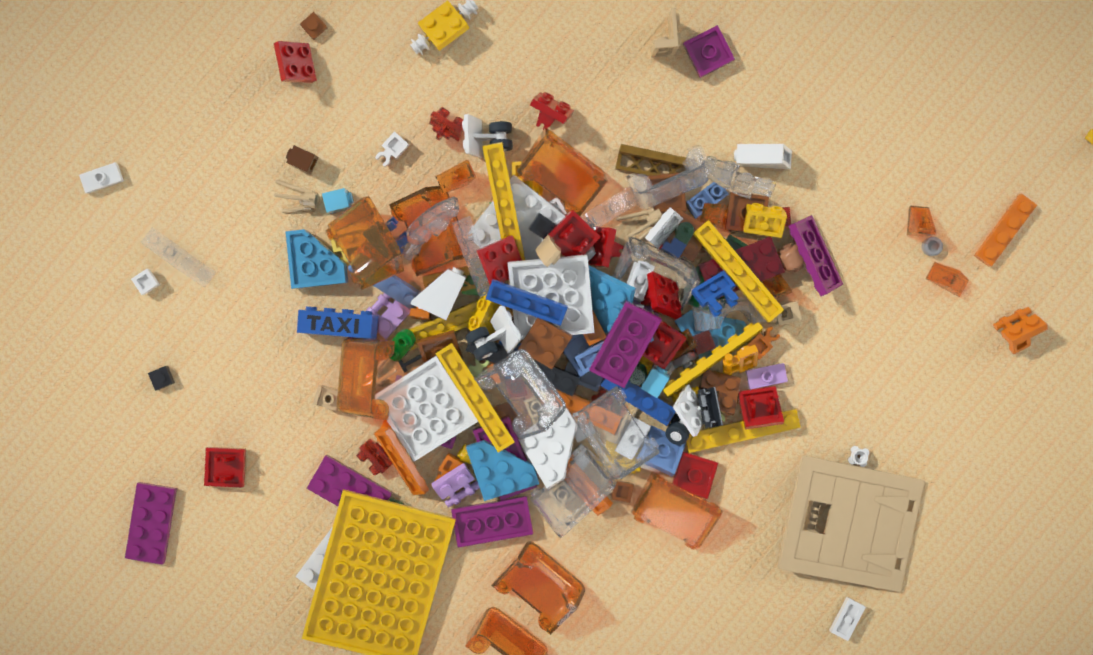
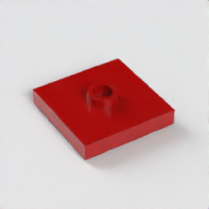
(695, 474)

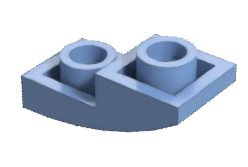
(710, 194)

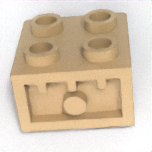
(668, 45)

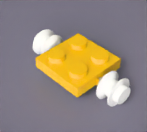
(443, 25)

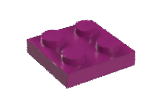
(708, 51)

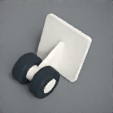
(474, 138)
(505, 331)
(687, 417)

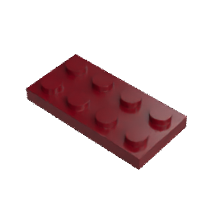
(758, 256)

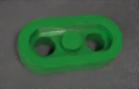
(403, 346)

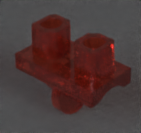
(445, 127)
(376, 455)

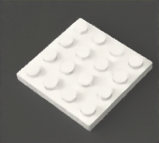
(527, 206)
(562, 282)
(426, 408)

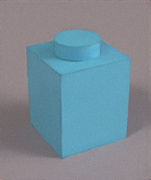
(337, 200)
(655, 381)

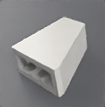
(763, 156)
(441, 293)

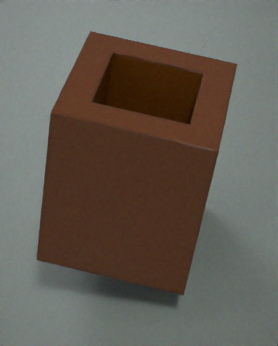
(301, 159)

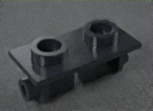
(712, 415)

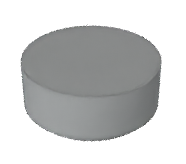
(932, 246)

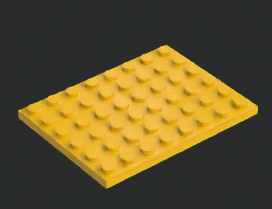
(378, 576)

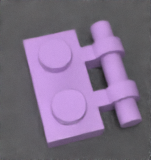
(391, 317)
(453, 481)

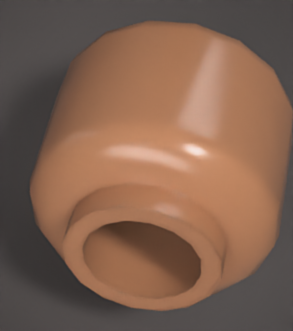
(790, 257)

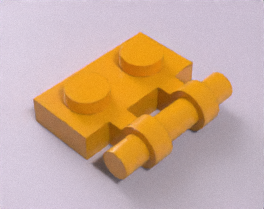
(744, 360)

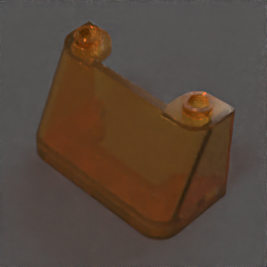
(563, 172)
(366, 243)
(437, 250)
(359, 377)
(676, 511)
(542, 585)
(504, 635)

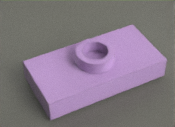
(766, 376)

